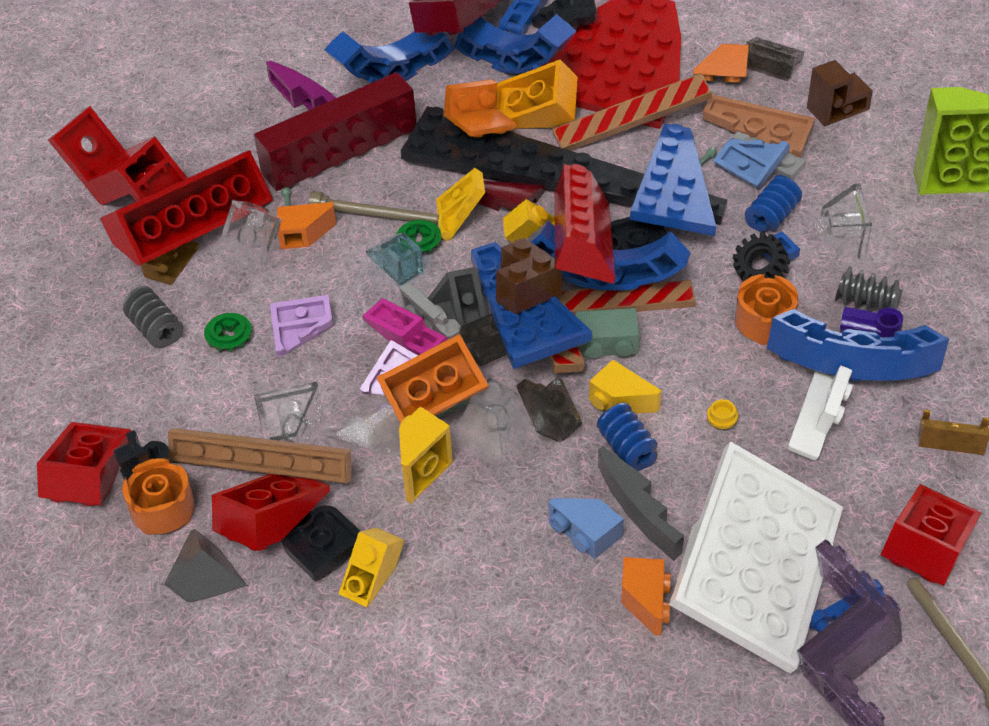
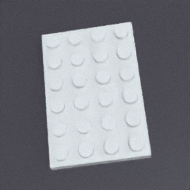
(756, 558)

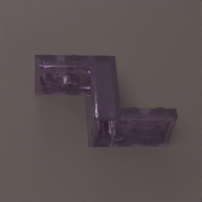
(852, 640)

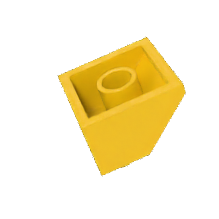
(424, 451)

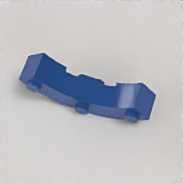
(513, 51)
(402, 56)
(632, 266)
(868, 355)

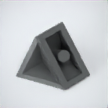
(460, 296)
(202, 570)

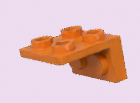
(473, 108)

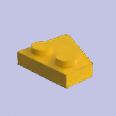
(458, 202)

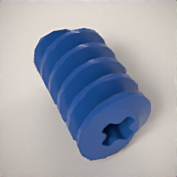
(773, 204)
(628, 436)

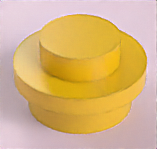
(722, 414)

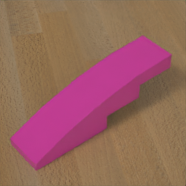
(402, 327)

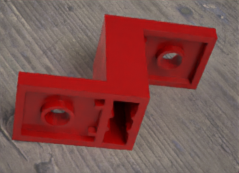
(109, 168)

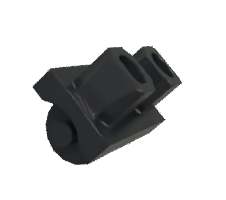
(133, 453)

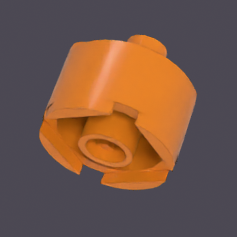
(759, 302)
(159, 496)

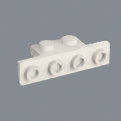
(820, 411)

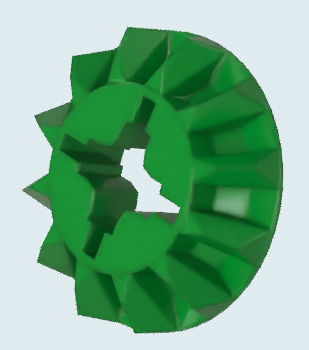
(428, 230)
(229, 322)

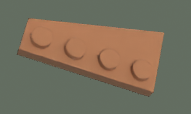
(760, 122)

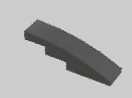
(635, 498)

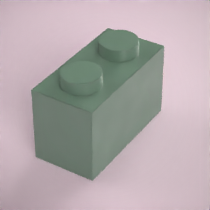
(612, 332)

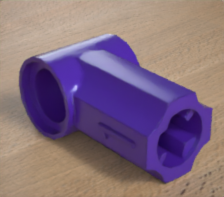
(883, 322)

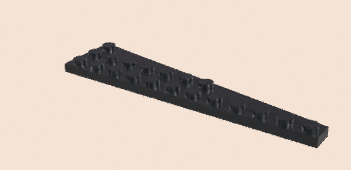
(518, 159)

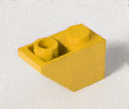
(525, 220)
(370, 565)

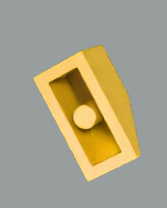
(620, 385)

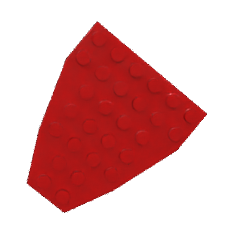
(624, 53)

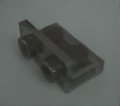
(772, 58)
(483, 340)
(550, 408)

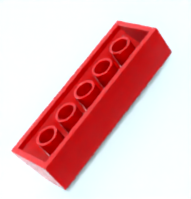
(185, 209)
(582, 226)

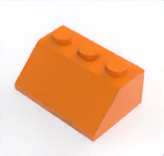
(433, 380)

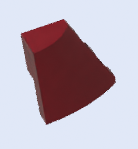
(509, 194)

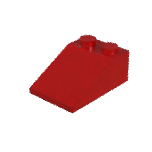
(80, 464)
(264, 508)
(930, 534)

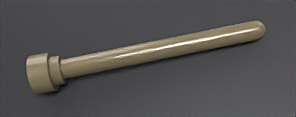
(373, 210)
(951, 635)

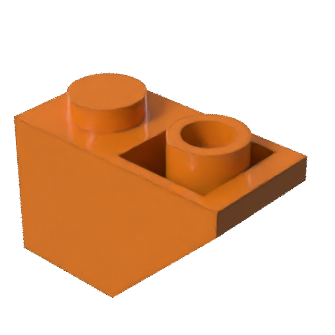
(725, 61)
(304, 224)
(644, 589)

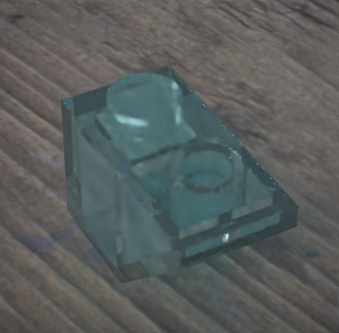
(398, 257)

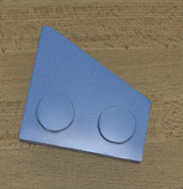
(751, 160)

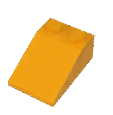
(539, 97)

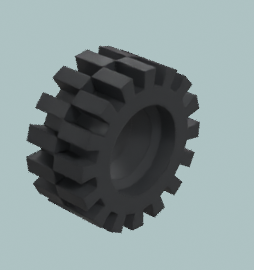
(757, 247)

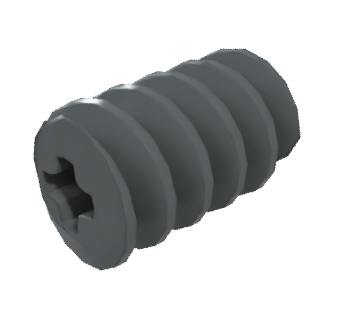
(868, 291)
(152, 317)

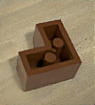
(836, 93)
(526, 276)

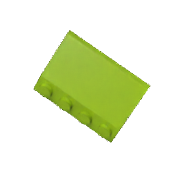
(954, 143)

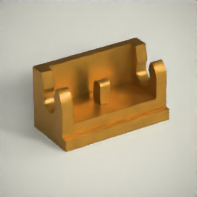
(170, 265)
(953, 436)

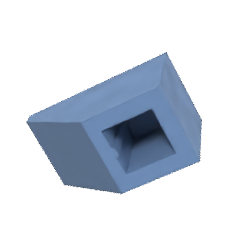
(587, 522)

